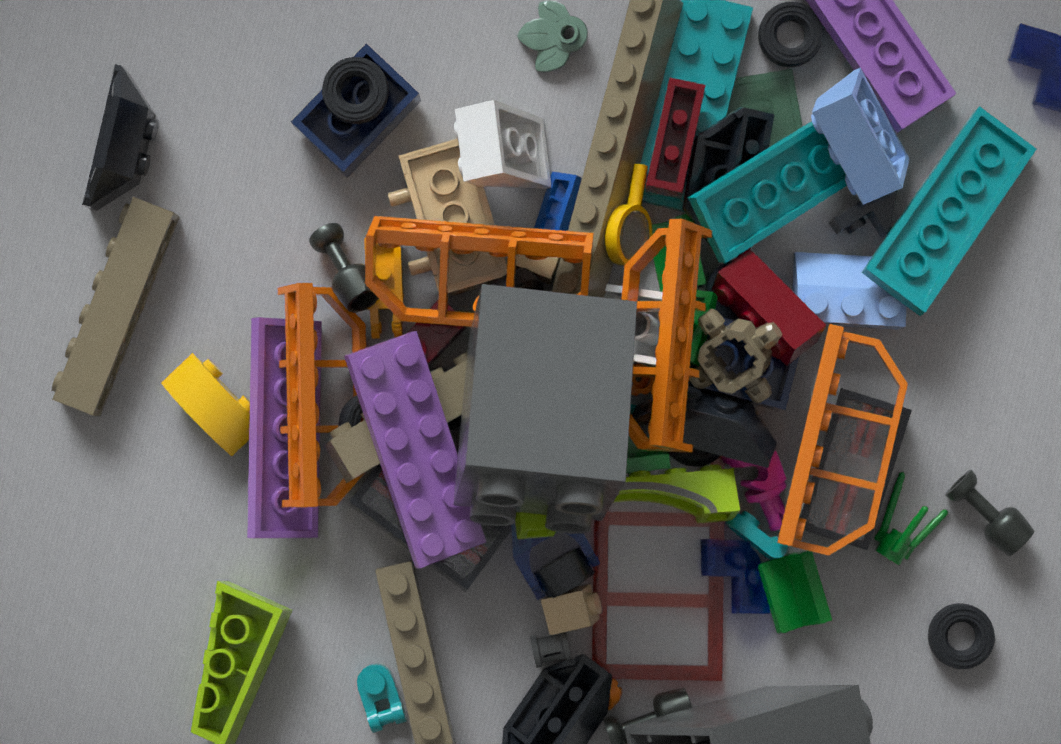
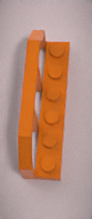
(464, 239)
(675, 331)
(301, 383)
(818, 420)

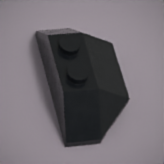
(121, 143)
(724, 148)
(720, 427)
(562, 705)

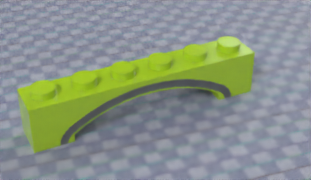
(703, 493)

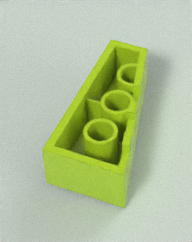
(236, 660)

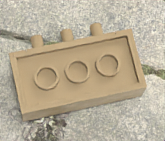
(441, 195)

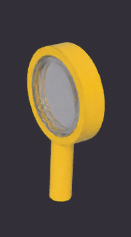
(630, 222)

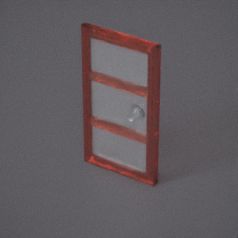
(655, 604)

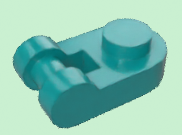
(747, 528)
(375, 684)

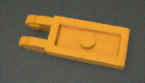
(389, 271)

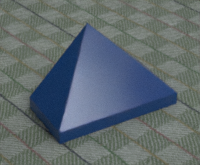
(558, 202)

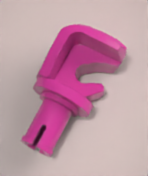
(765, 489)

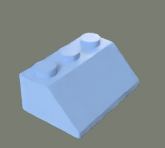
(861, 138)
(842, 294)

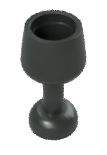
(350, 280)
(1006, 529)
(663, 704)

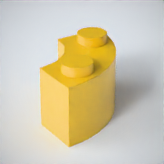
(210, 402)

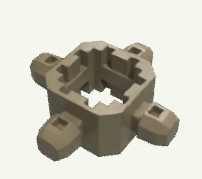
(756, 342)

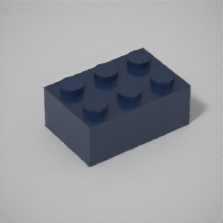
(347, 143)
(777, 374)

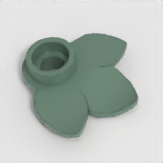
(547, 35)

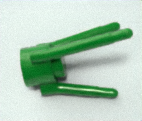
(896, 544)

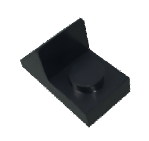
(878, 212)

